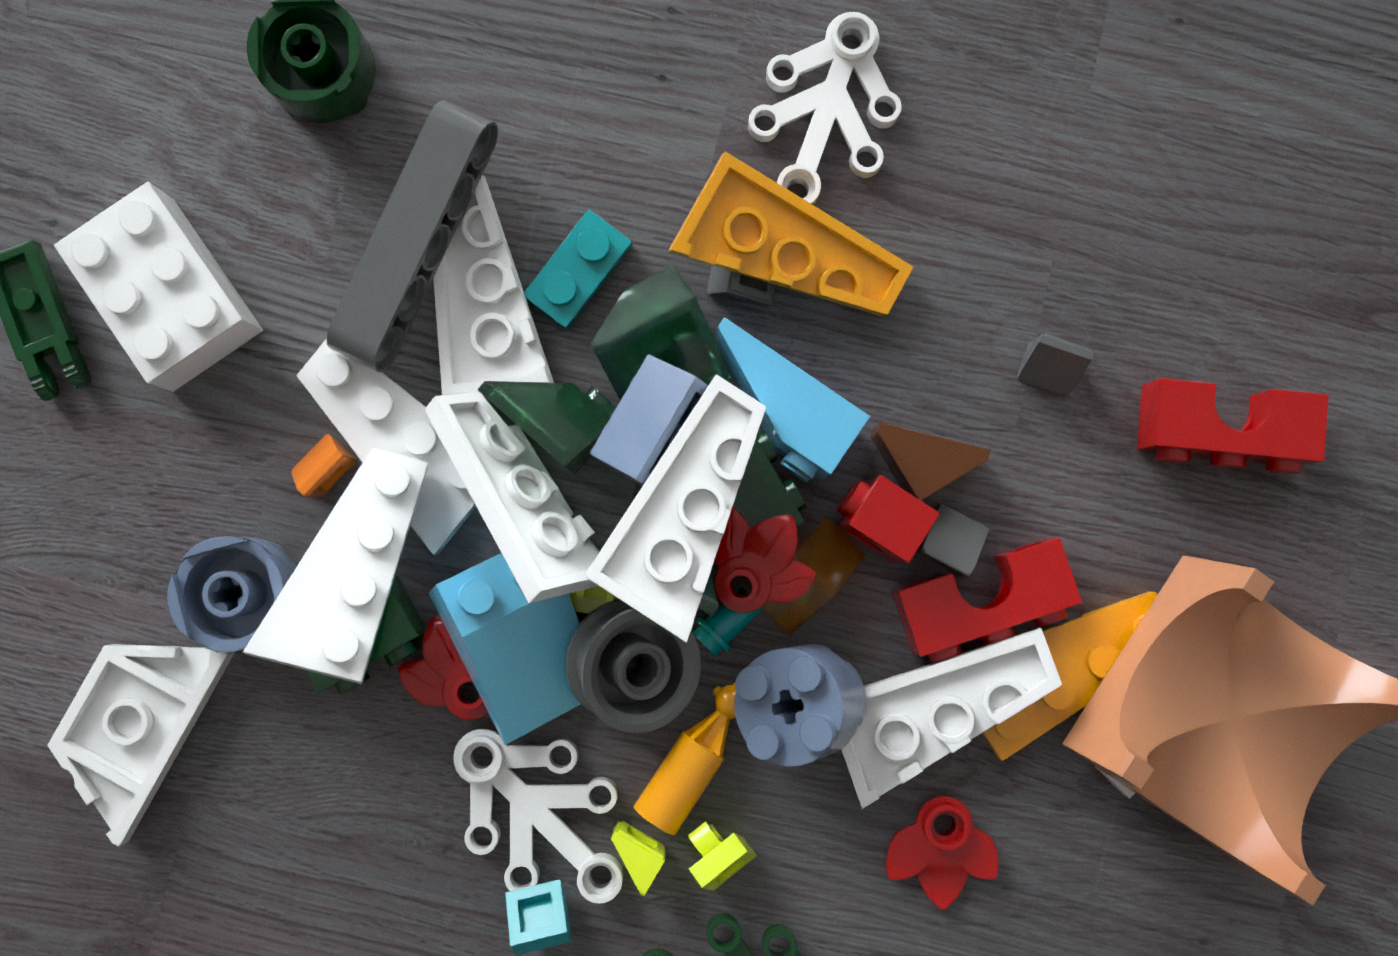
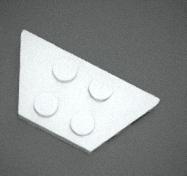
(132, 725)

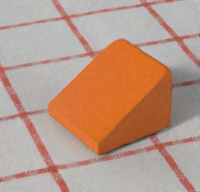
(322, 467)

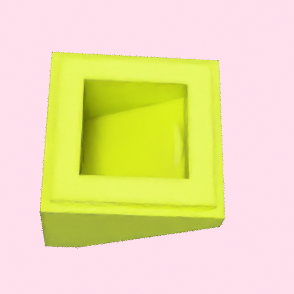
(640, 854)

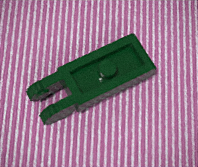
(38, 319)

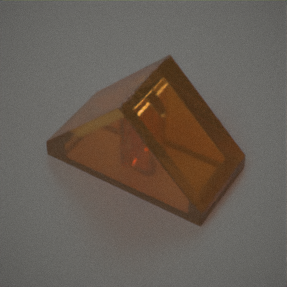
(833, 559)

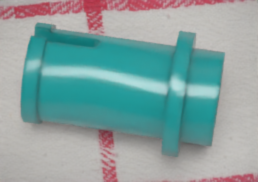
(723, 627)

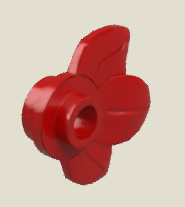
(765, 558)
(440, 674)
(941, 858)

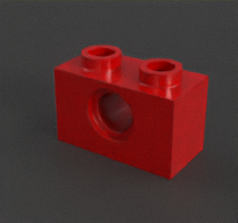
(886, 518)

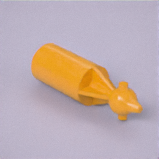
(688, 767)

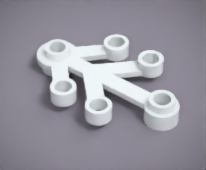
(829, 101)
(531, 807)

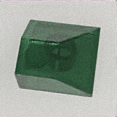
(657, 320)
(554, 415)

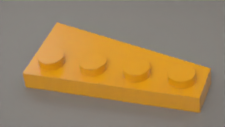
(779, 238)
(1083, 656)

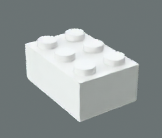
(158, 287)

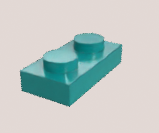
(578, 270)

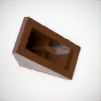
(925, 461)

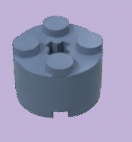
(204, 583)
(769, 708)

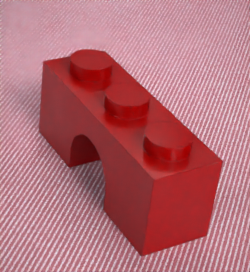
(1280, 428)
(1032, 586)

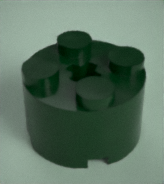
(312, 59)

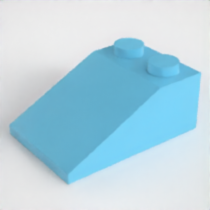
(802, 415)
(509, 645)

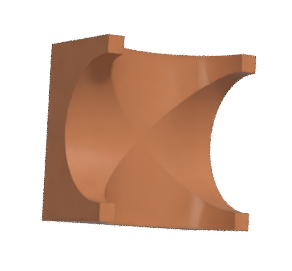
(1230, 716)

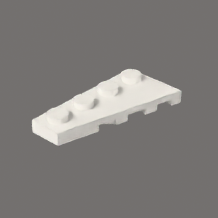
(482, 307)
(381, 414)
(517, 502)
(676, 522)
(343, 582)
(942, 707)

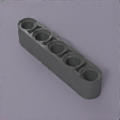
(412, 235)

